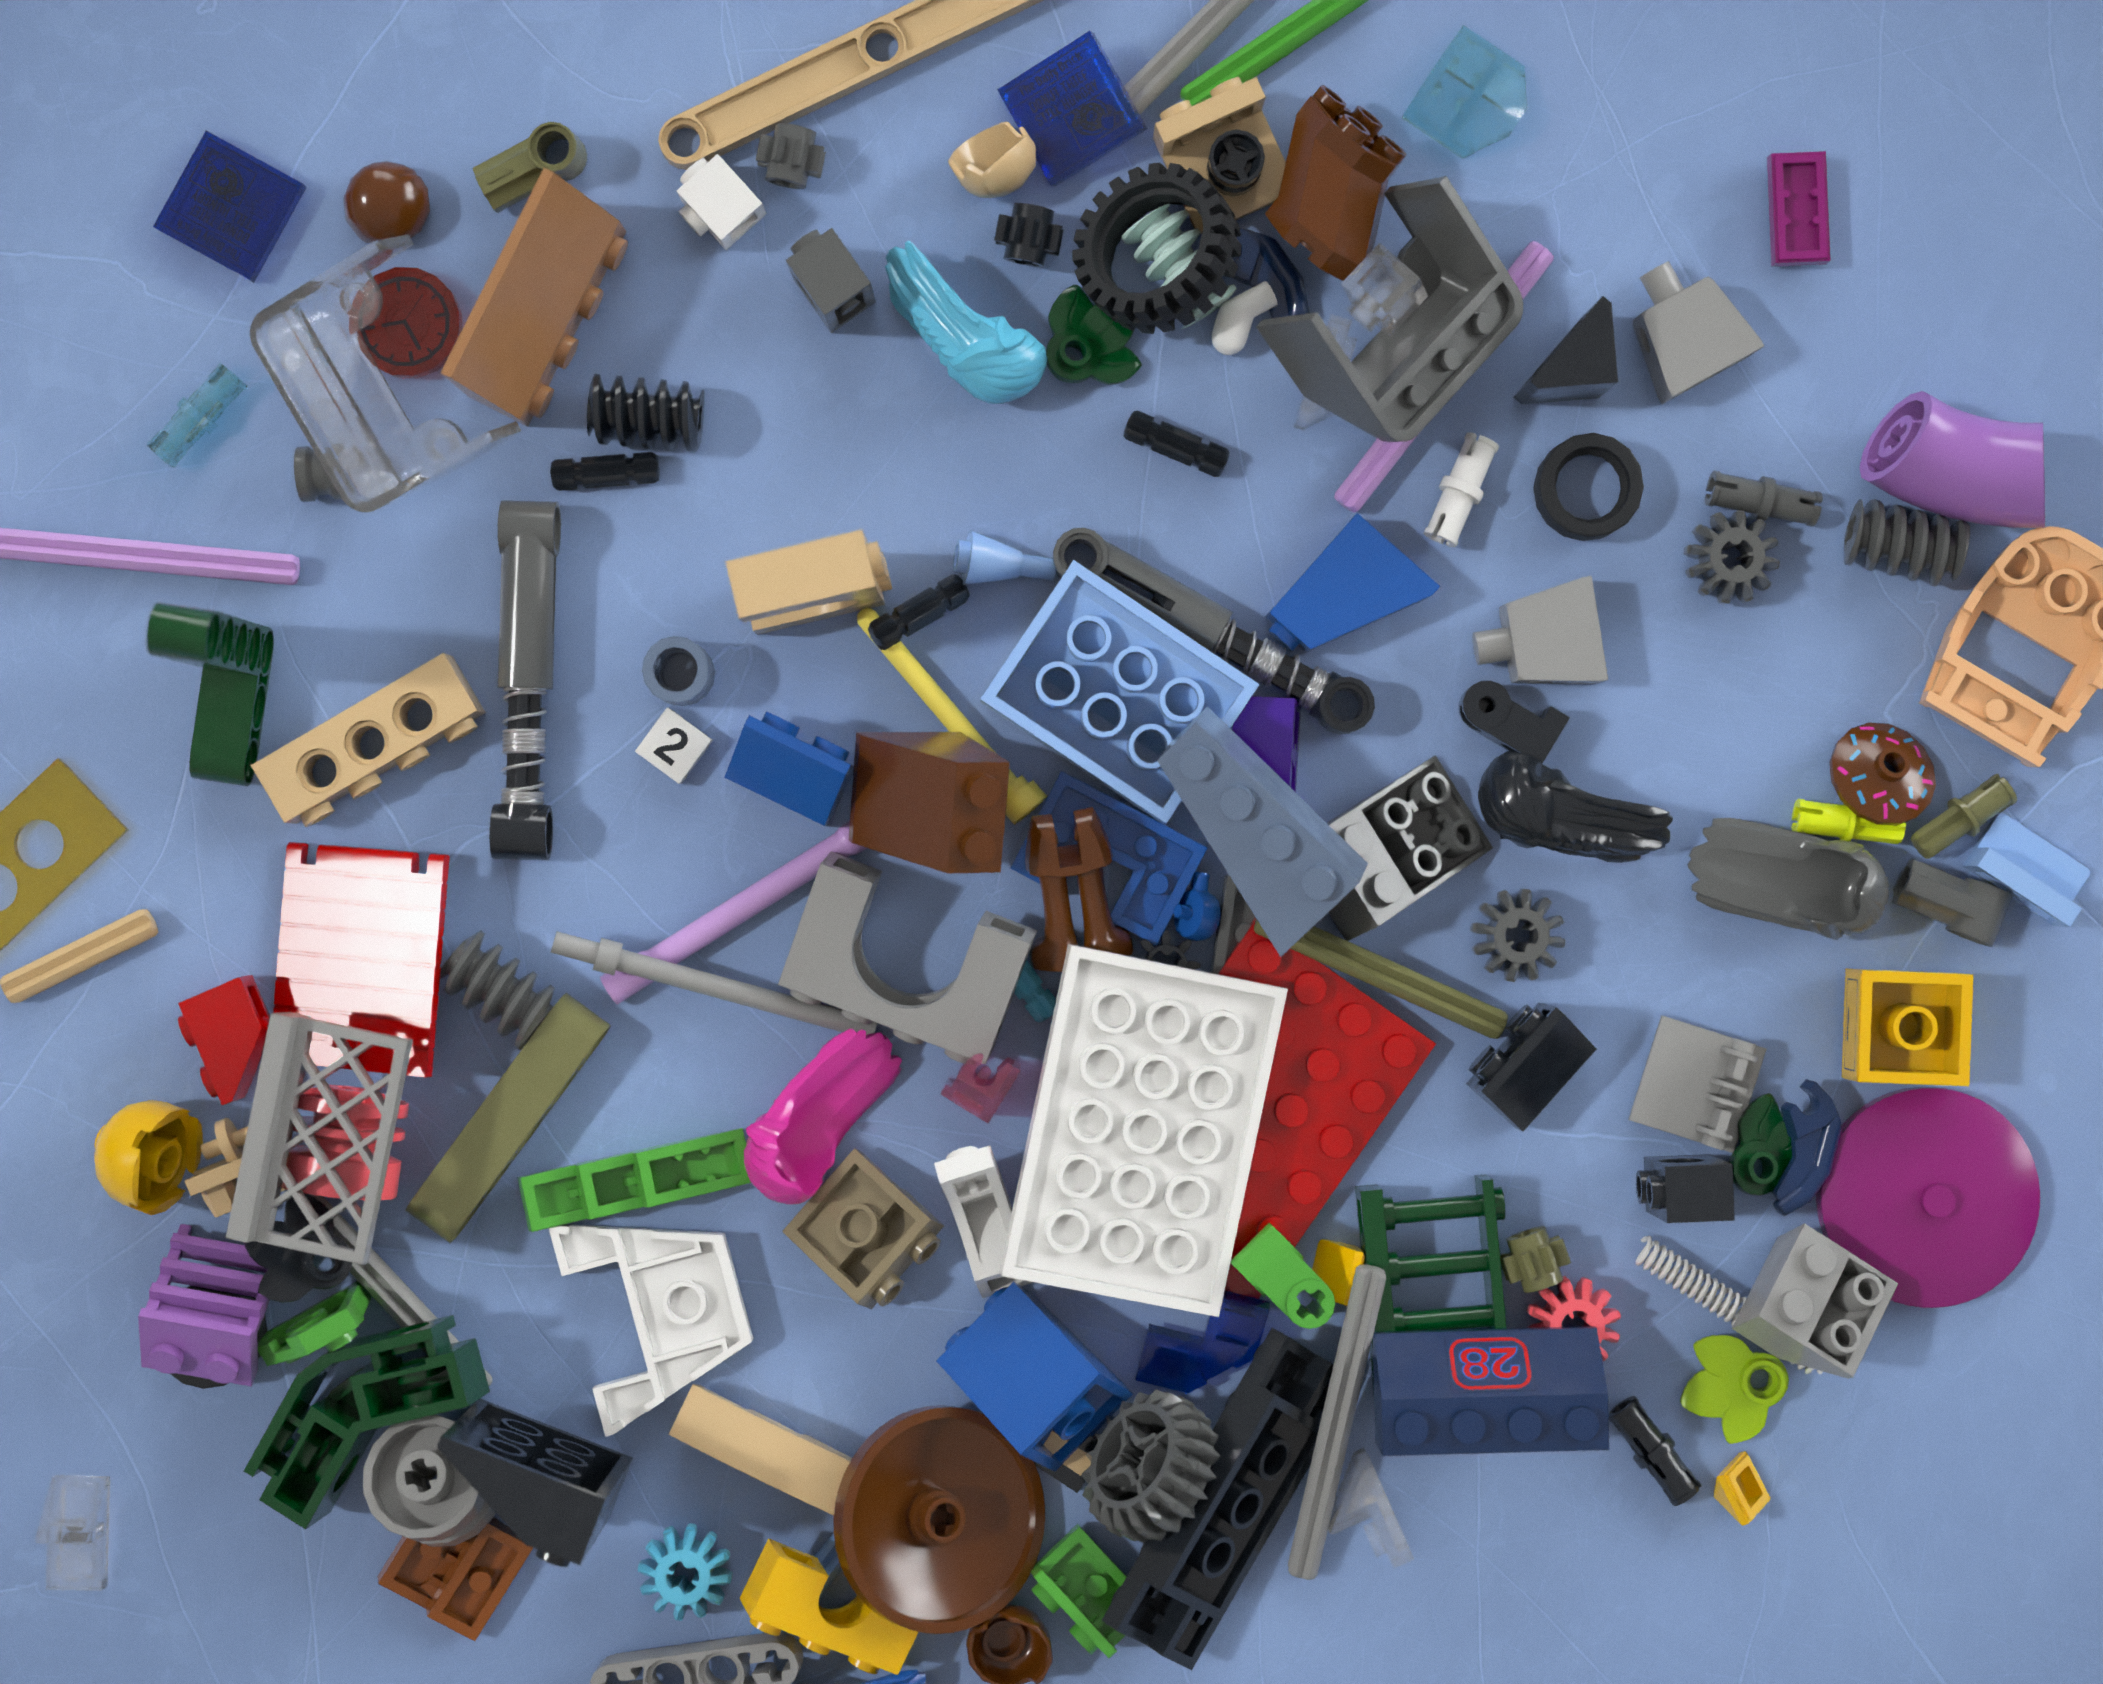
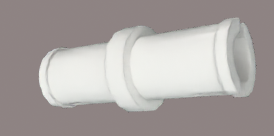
(1461, 489)

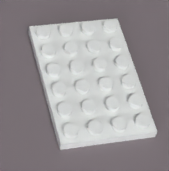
(1143, 1131)

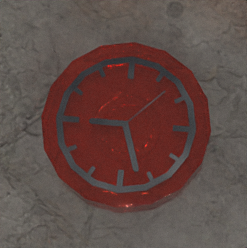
(415, 324)

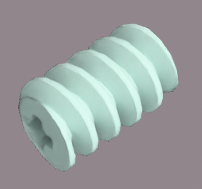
(1169, 249)

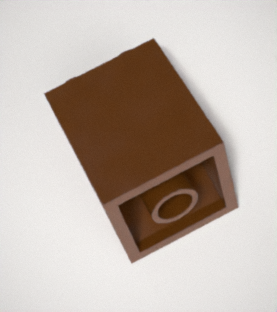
(930, 800)

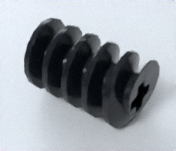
(645, 414)

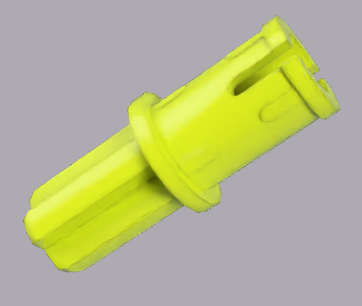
(1841, 822)

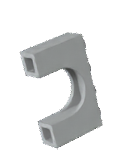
(831, 968)

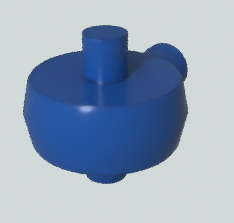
(1198, 910)

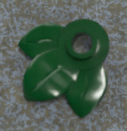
(1095, 335)
(1763, 1137)

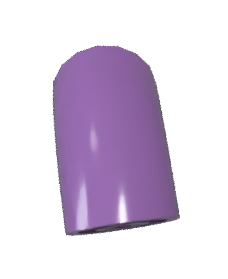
(1959, 463)

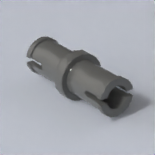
(1763, 498)

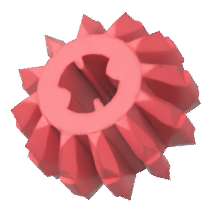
(1588, 1308)

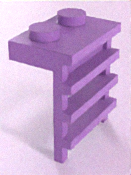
(203, 1330)

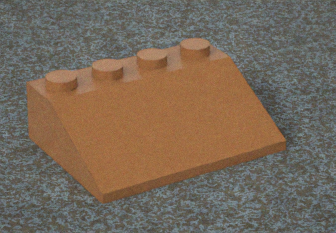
(536, 300)

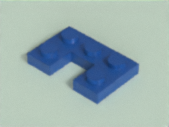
(1156, 854)

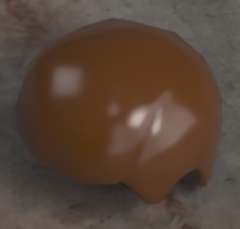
(386, 202)
(1010, 1647)

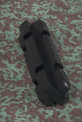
(1176, 443)
(604, 471)
(918, 612)

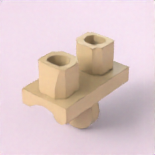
(219, 1180)

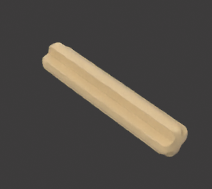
(79, 956)

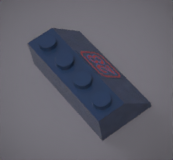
(1489, 1391)

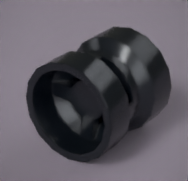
(1234, 152)

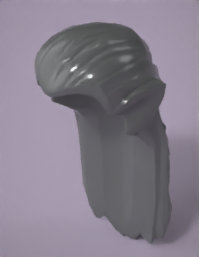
(1789, 878)

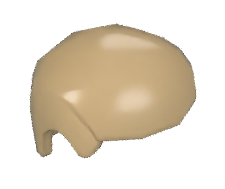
(994, 161)

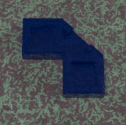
(1188, 1360)

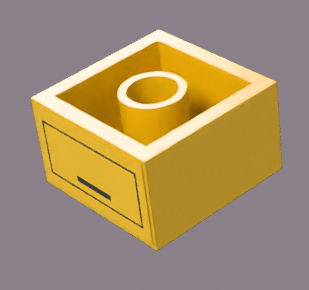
(1907, 1027)

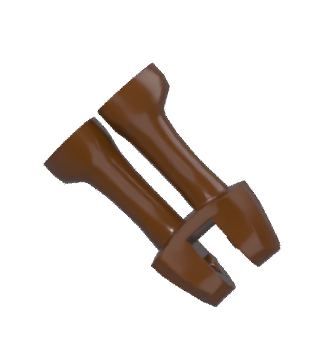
(1052, 866)

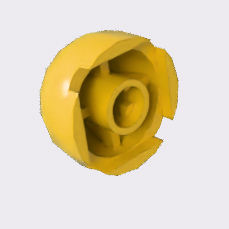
(145, 1154)

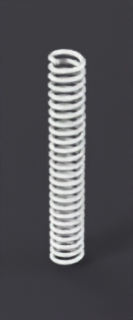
(1696, 1285)

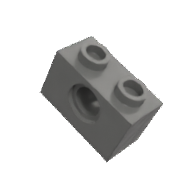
(829, 278)

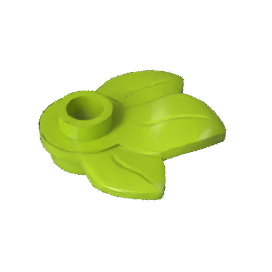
(1725, 1386)

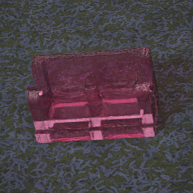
(977, 1092)

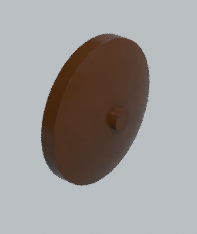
(938, 1520)

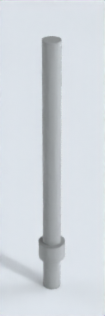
(610, 957)

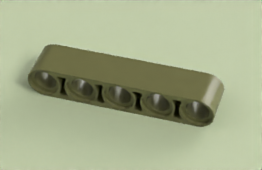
(508, 1118)

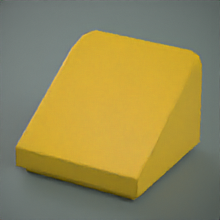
(1336, 1266)

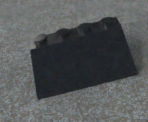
(537, 1478)

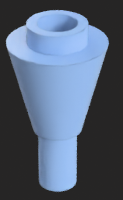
(987, 560)

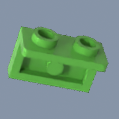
(1082, 1583)

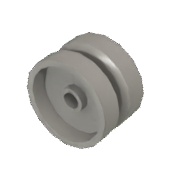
(405, 1496)

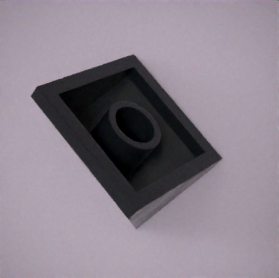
(1580, 364)

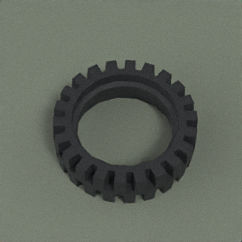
(1123, 209)

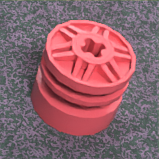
(336, 1142)

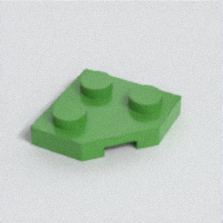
(324, 1324)

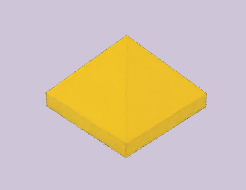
(1741, 1489)

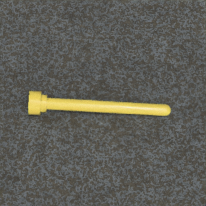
(1021, 794)

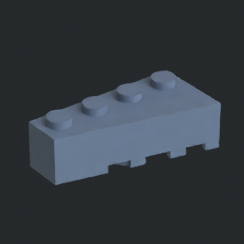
(1261, 830)

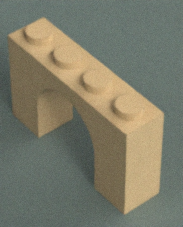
(809, 581)

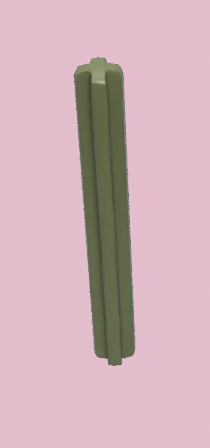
(1399, 981)

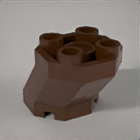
(1334, 183)

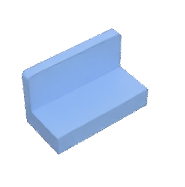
(2028, 869)

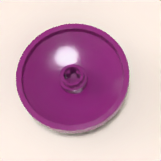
(1932, 1194)

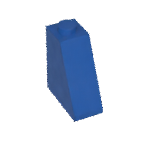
(1347, 588)

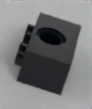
(1687, 1188)

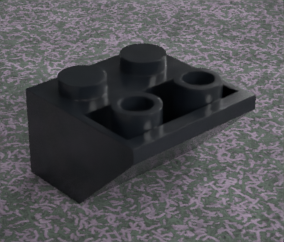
(1530, 1063)

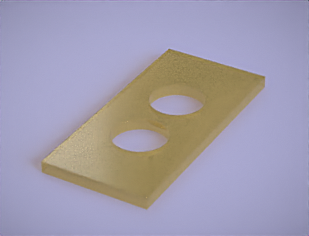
(86, 831)

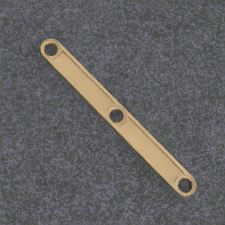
(829, 73)

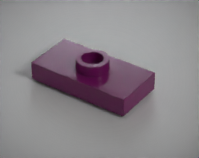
(1798, 208)

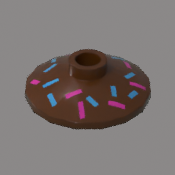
(1867, 784)

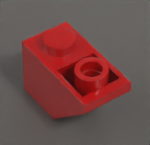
(230, 1034)

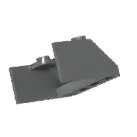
(1412, 374)

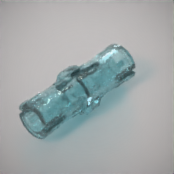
(196, 415)

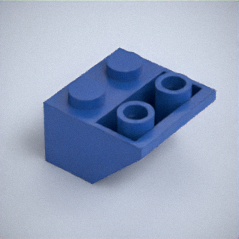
(790, 770)

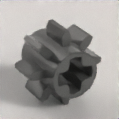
(790, 156)

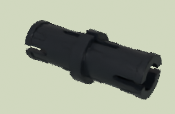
(1654, 1451)

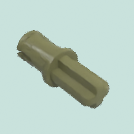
(1964, 816)

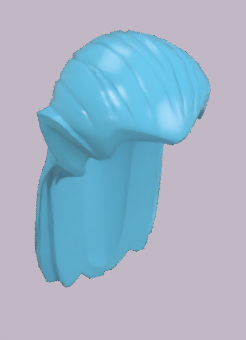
(979, 351)

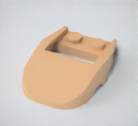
(2051, 593)

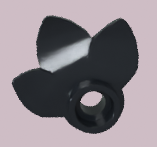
(291, 1271)

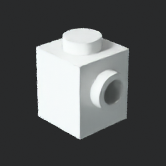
(718, 201)

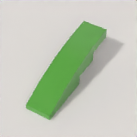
(634, 1180)

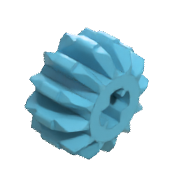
(678, 1589)

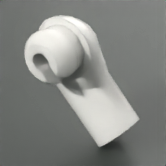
(1237, 315)

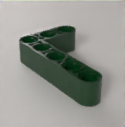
(232, 686)

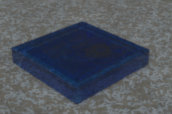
(1072, 108)
(229, 206)

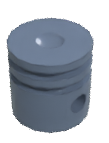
(678, 671)

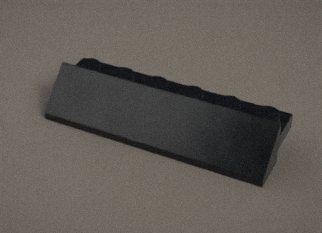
(1264, 1449)

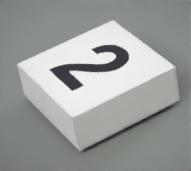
(674, 745)

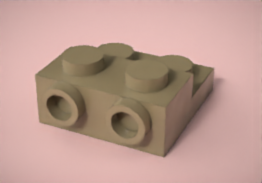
(864, 1231)

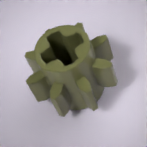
(1534, 1259)

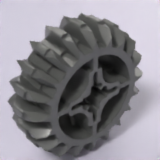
(1150, 1466)

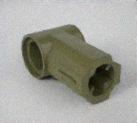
(515, 171)

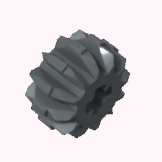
(1752, 550)
(1526, 951)

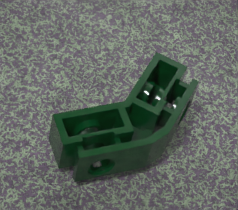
(344, 1422)

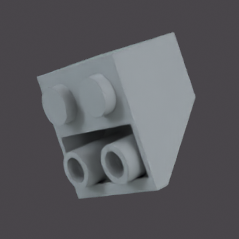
(1815, 1303)

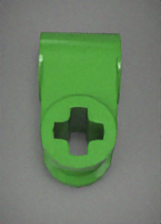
(1281, 1275)

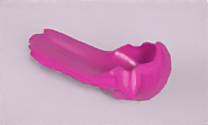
(800, 1132)

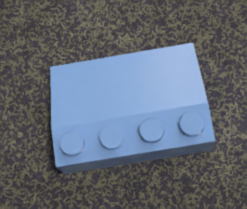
(1112, 687)

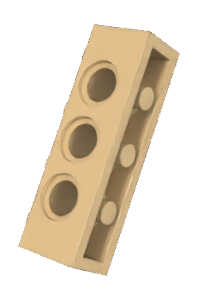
(289, 770)

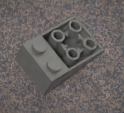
(1413, 841)

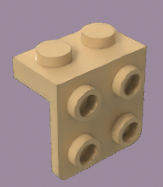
(1189, 132)

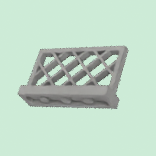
(271, 1130)

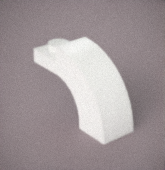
(981, 1212)

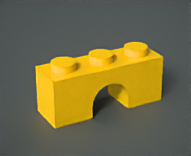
(786, 1595)

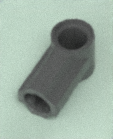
(1965, 906)

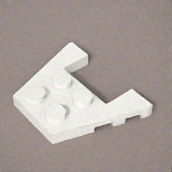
(681, 1304)

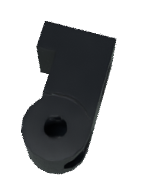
(1492, 714)

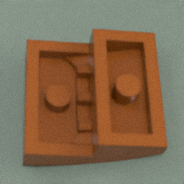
(460, 1581)

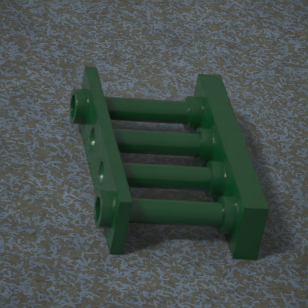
(1380, 1213)

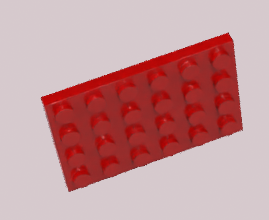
(1327, 1092)

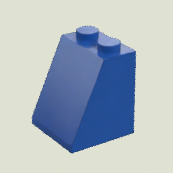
(1032, 1376)

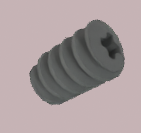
(1906, 540)
(497, 988)

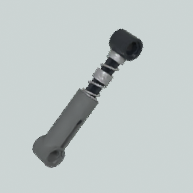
(528, 549)
(1216, 631)

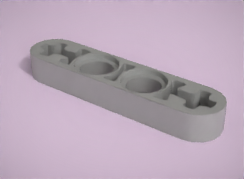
(695, 1657)

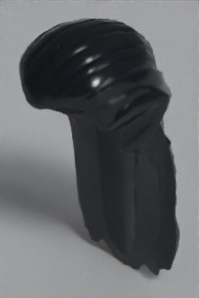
(1545, 810)

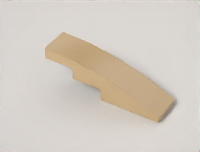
(761, 1447)

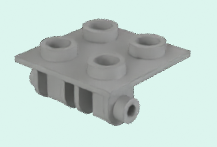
(1697, 1083)

